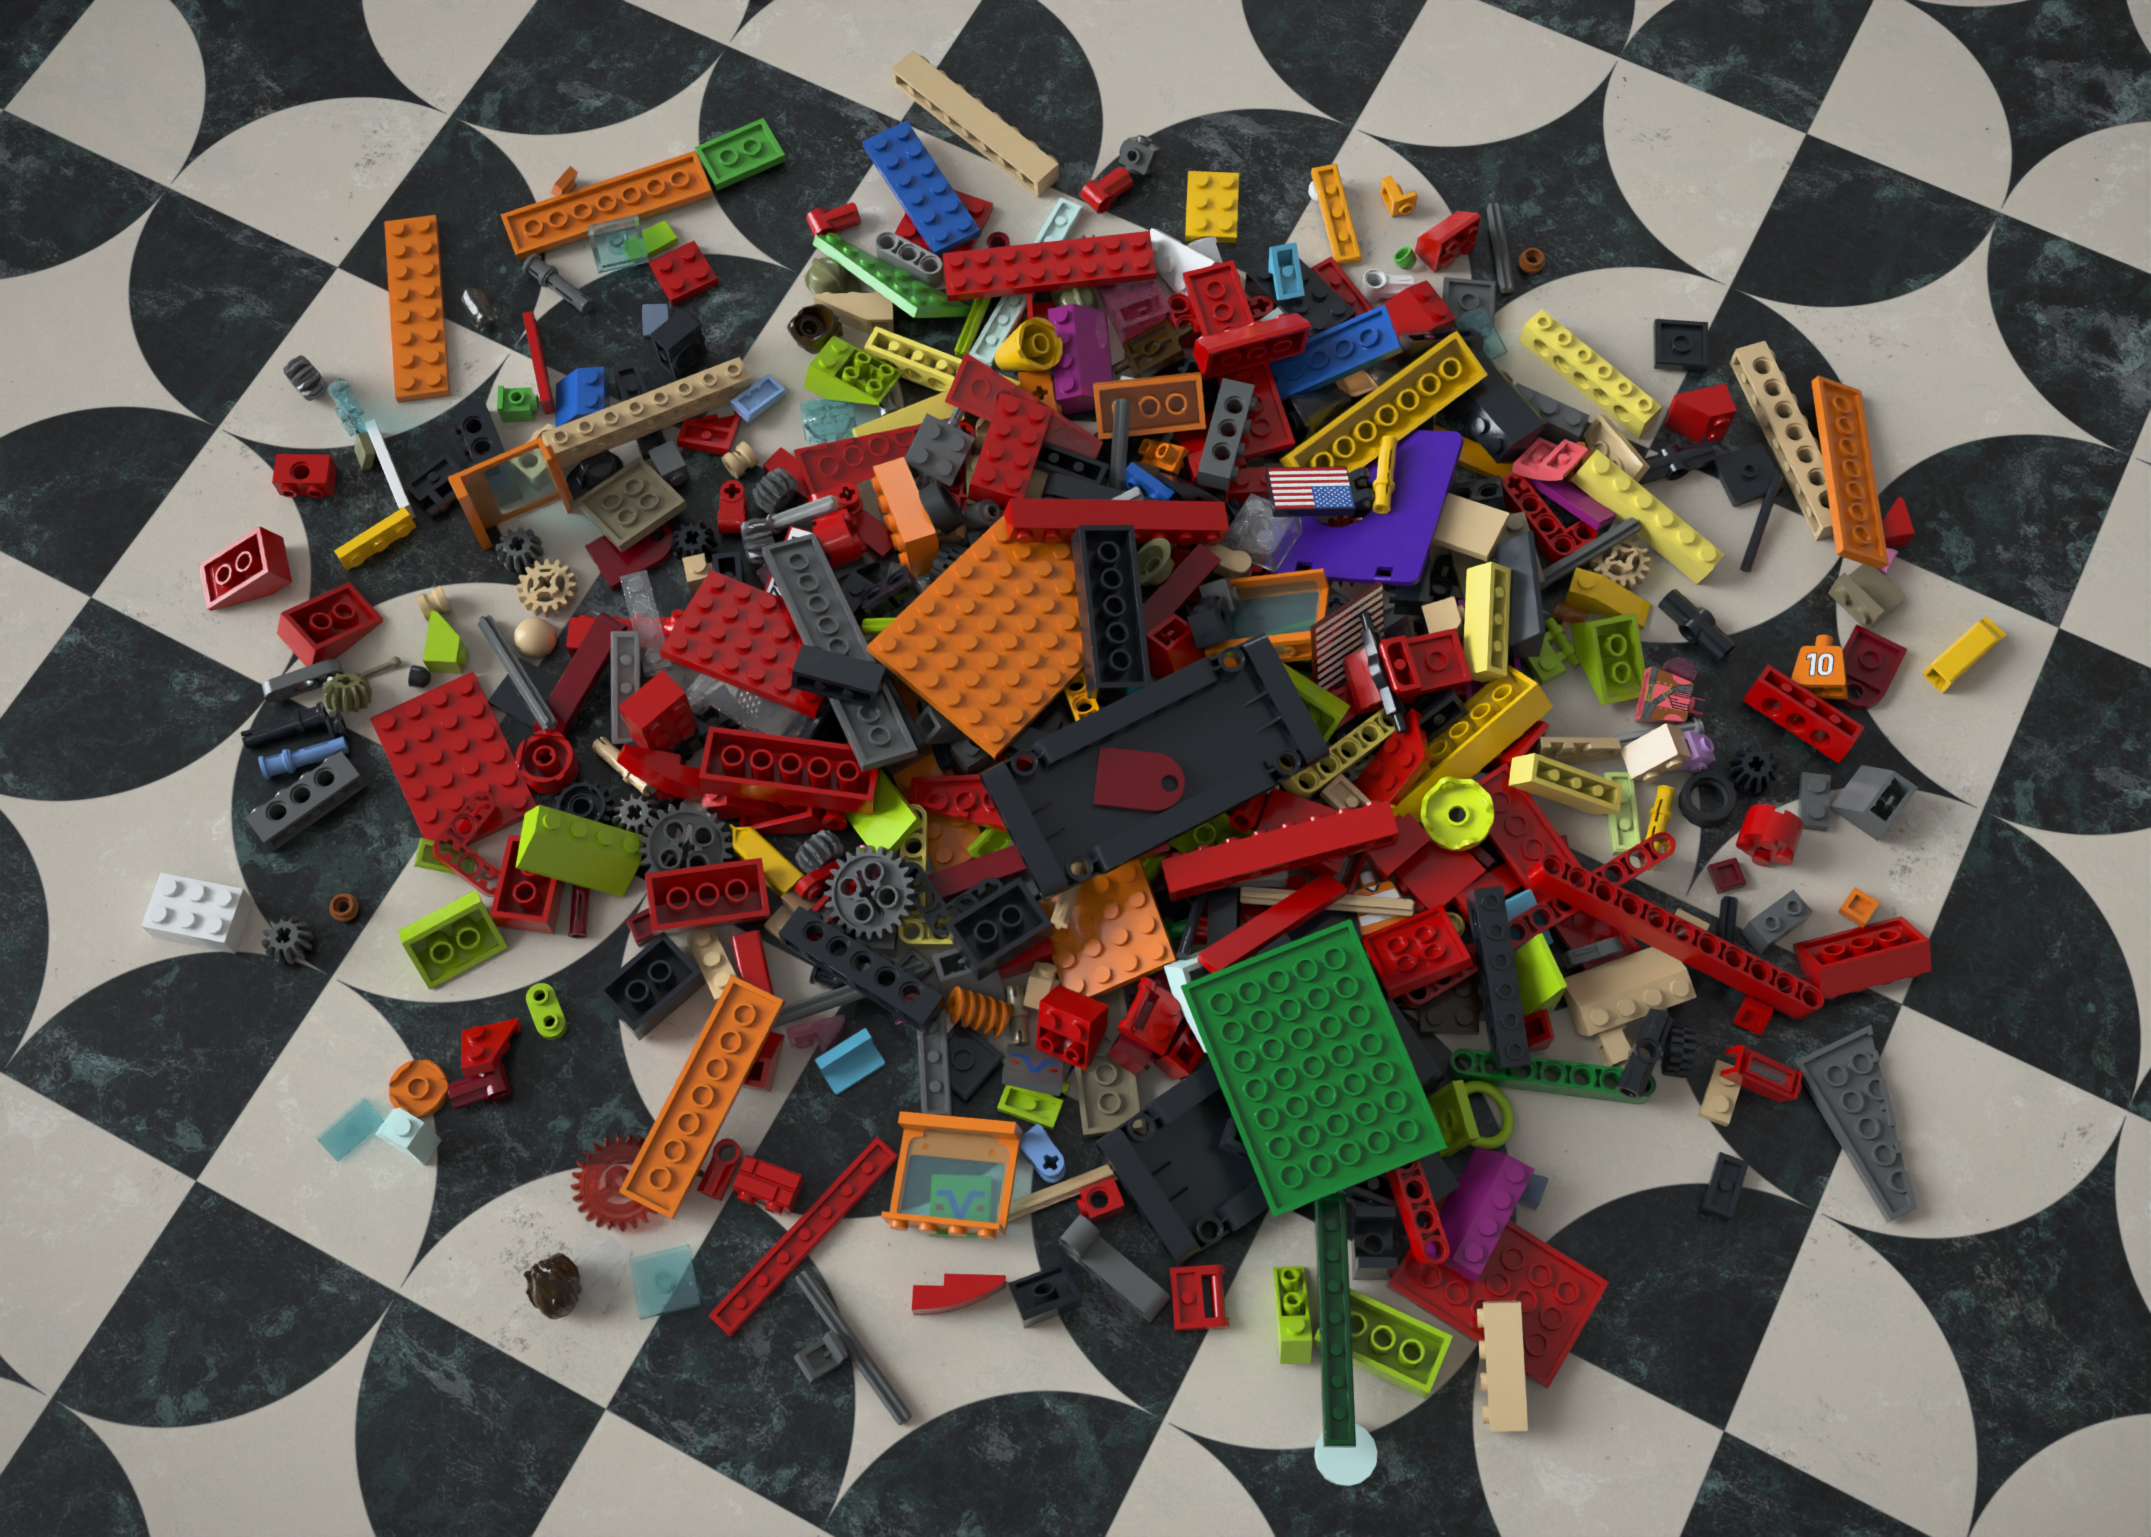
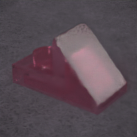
(826, 1031)

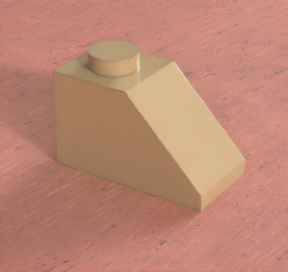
(1444, 616)

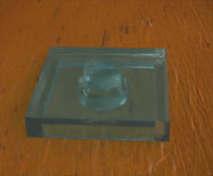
(664, 1281)

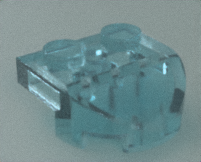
(347, 406)
(827, 420)

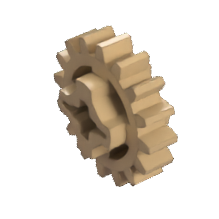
(1620, 564)
(547, 588)

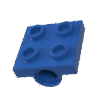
(1149, 486)

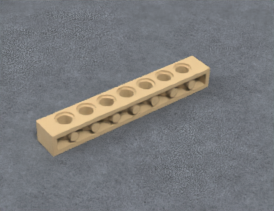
(1746, 364)
(647, 412)

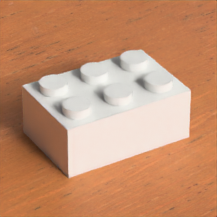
(197, 913)

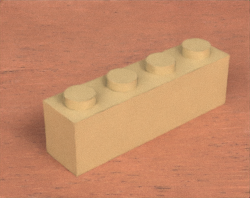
(1504, 1366)

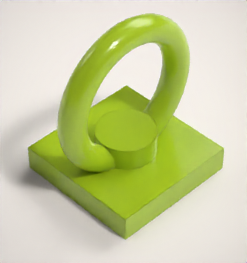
(1456, 1117)

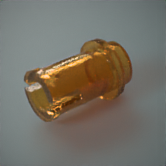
(1568, 613)

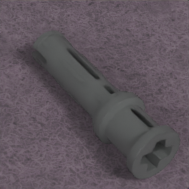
(549, 277)

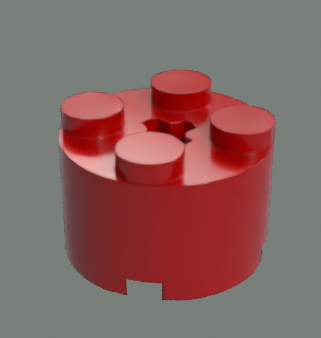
(838, 537)
(547, 762)
(1770, 835)

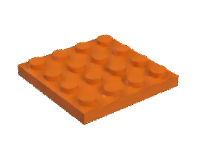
(1111, 934)

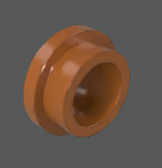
(1534, 255)
(338, 902)

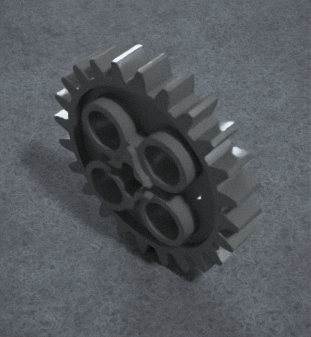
(660, 843)
(892, 877)

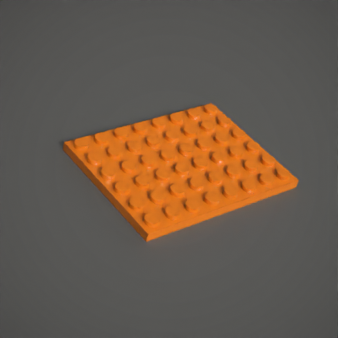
(991, 637)

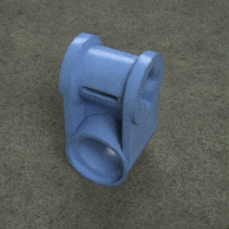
(1040, 1150)

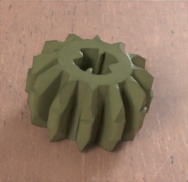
(347, 692)

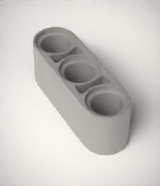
(904, 250)

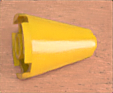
(1030, 347)

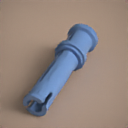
(290, 760)

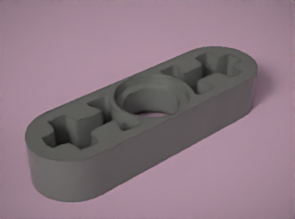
(300, 680)

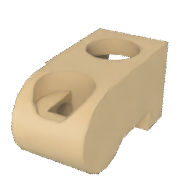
(1233, 563)

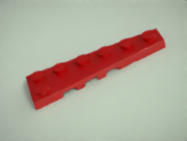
(978, 391)
(852, 458)

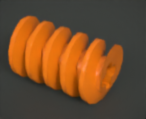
(978, 1010)

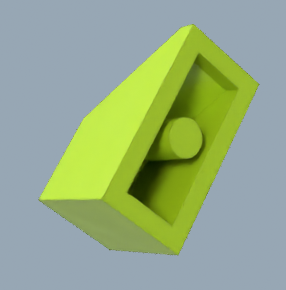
(444, 647)

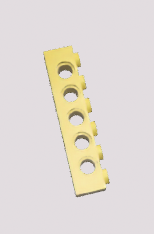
(915, 360)
(1590, 374)

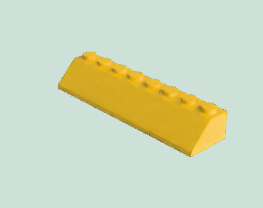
(1392, 408)
(1495, 719)

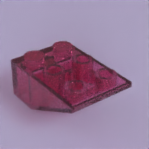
(1134, 306)

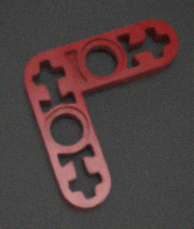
(460, 840)

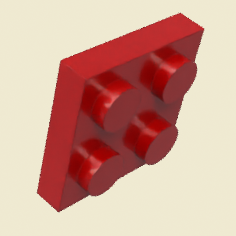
(683, 273)

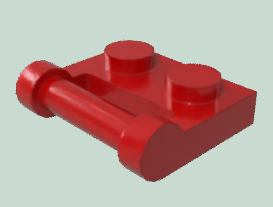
(1160, 1022)
(1188, 1298)

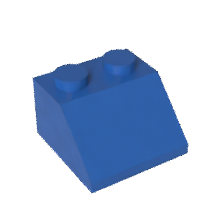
(581, 394)

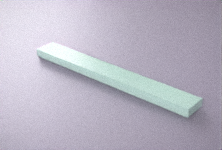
(1012, 307)

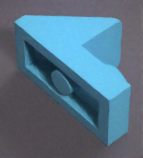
(1286, 271)

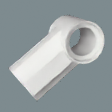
(1380, 285)

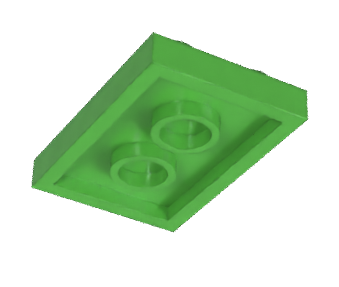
(740, 154)

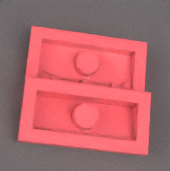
(1549, 461)

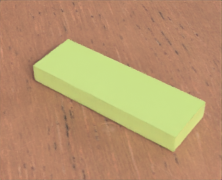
(1624, 825)

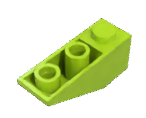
(1292, 1315)

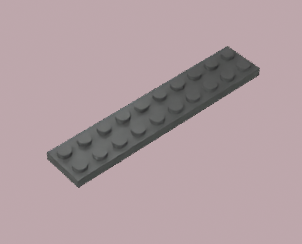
(827, 622)

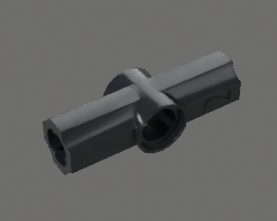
(1677, 462)
(1697, 625)
(1638, 1069)

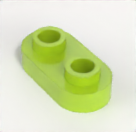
(546, 1009)

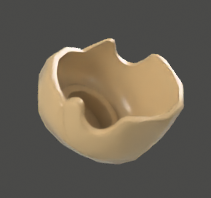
(535, 637)

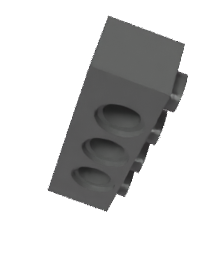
(1232, 396)
(302, 815)

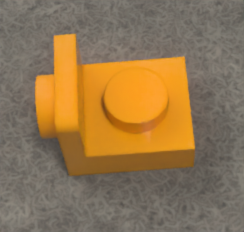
(1394, 198)

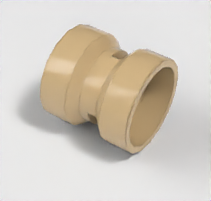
(740, 460)
(434, 601)

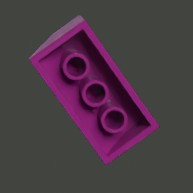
(1084, 355)
(1480, 1209)

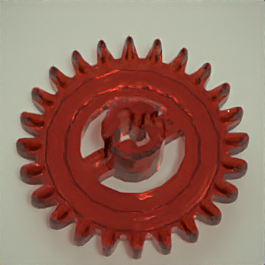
(589, 1186)

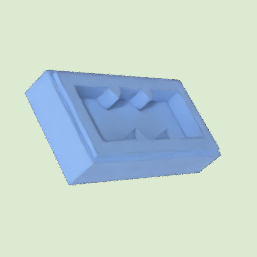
(758, 398)

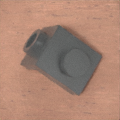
(822, 1356)

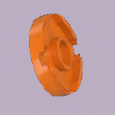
(419, 1088)

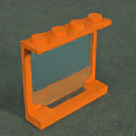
(509, 486)
(1282, 609)
(954, 1175)

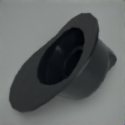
(592, 472)

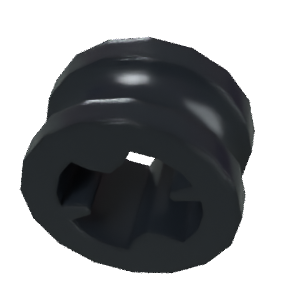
(336, 725)

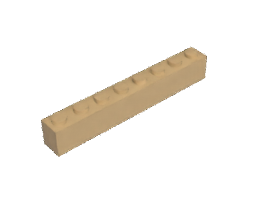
(976, 123)

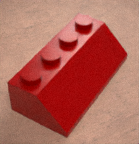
(1251, 345)
(707, 896)
(1864, 957)

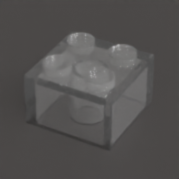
(1262, 535)

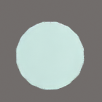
(1347, 1465)

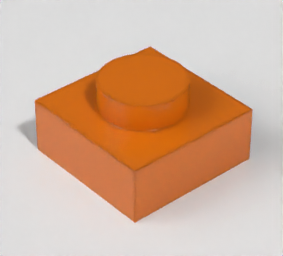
(566, 182)
(1858, 907)

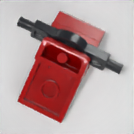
(1400, 668)

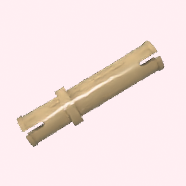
(610, 754)

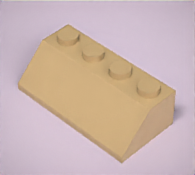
(1626, 990)

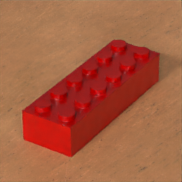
(786, 771)

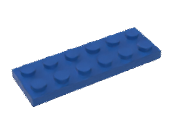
(921, 189)
(1338, 353)

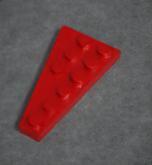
(957, 798)

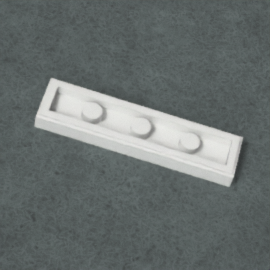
(388, 467)

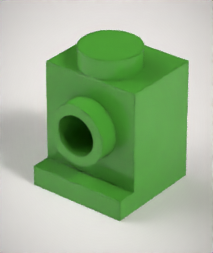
(517, 404)

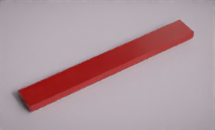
(803, 1237)

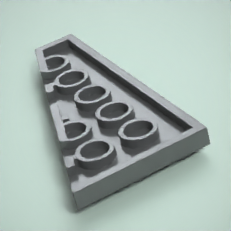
(1857, 1107)

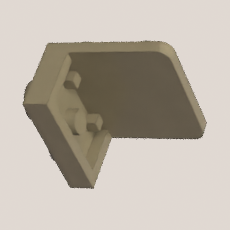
(1866, 595)

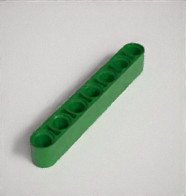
(1537, 1082)

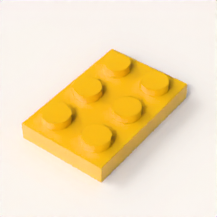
(1212, 206)

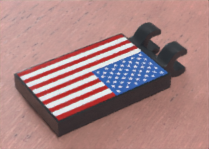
(1317, 491)

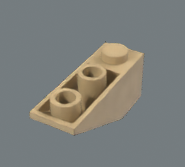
(860, 310)

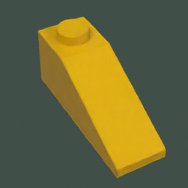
(1604, 597)

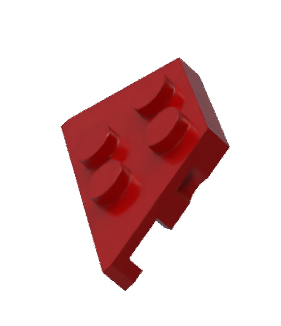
(1397, 764)

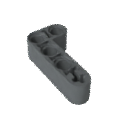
(1112, 1269)

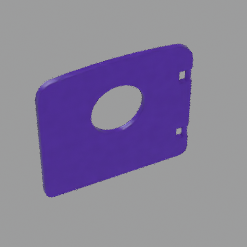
(1391, 540)

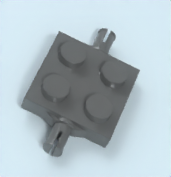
(939, 449)

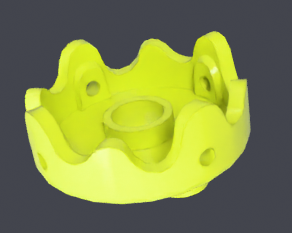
(1452, 794)

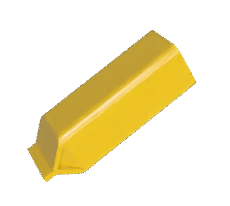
(1963, 654)
(778, 871)

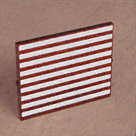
(1340, 636)

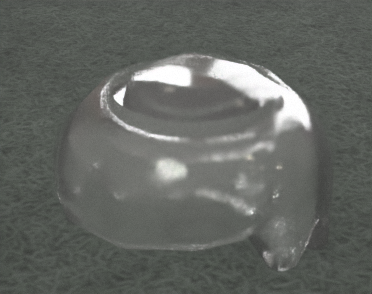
(1383, 371)

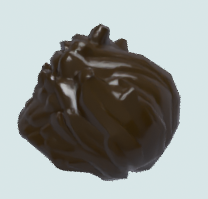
(814, 327)
(554, 1286)

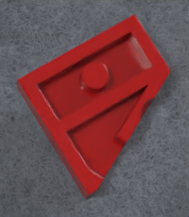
(710, 433)
(485, 1046)

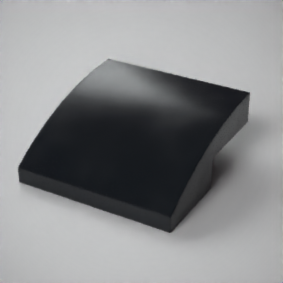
(1184, 488)

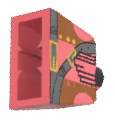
(1666, 698)

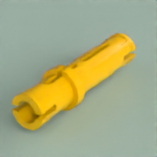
(1384, 483)
(1660, 814)

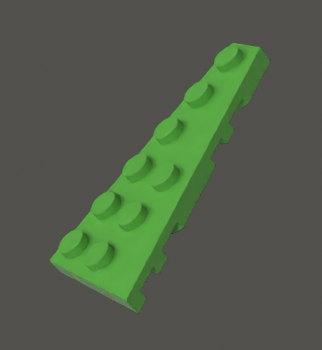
(893, 283)

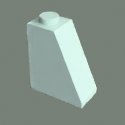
(408, 1135)

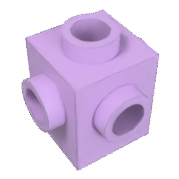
(1701, 751)

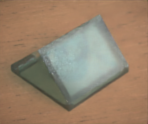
(617, 243)

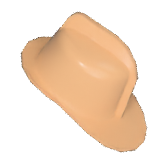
(1357, 384)

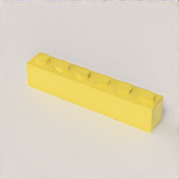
(1658, 524)

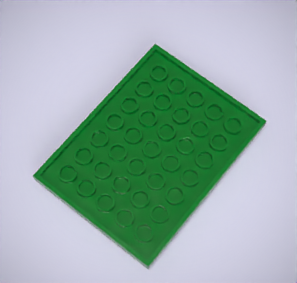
(1313, 1068)

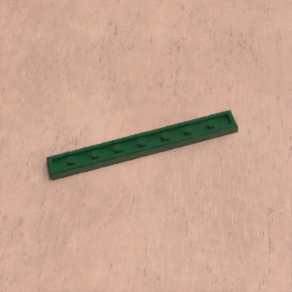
(1334, 1322)

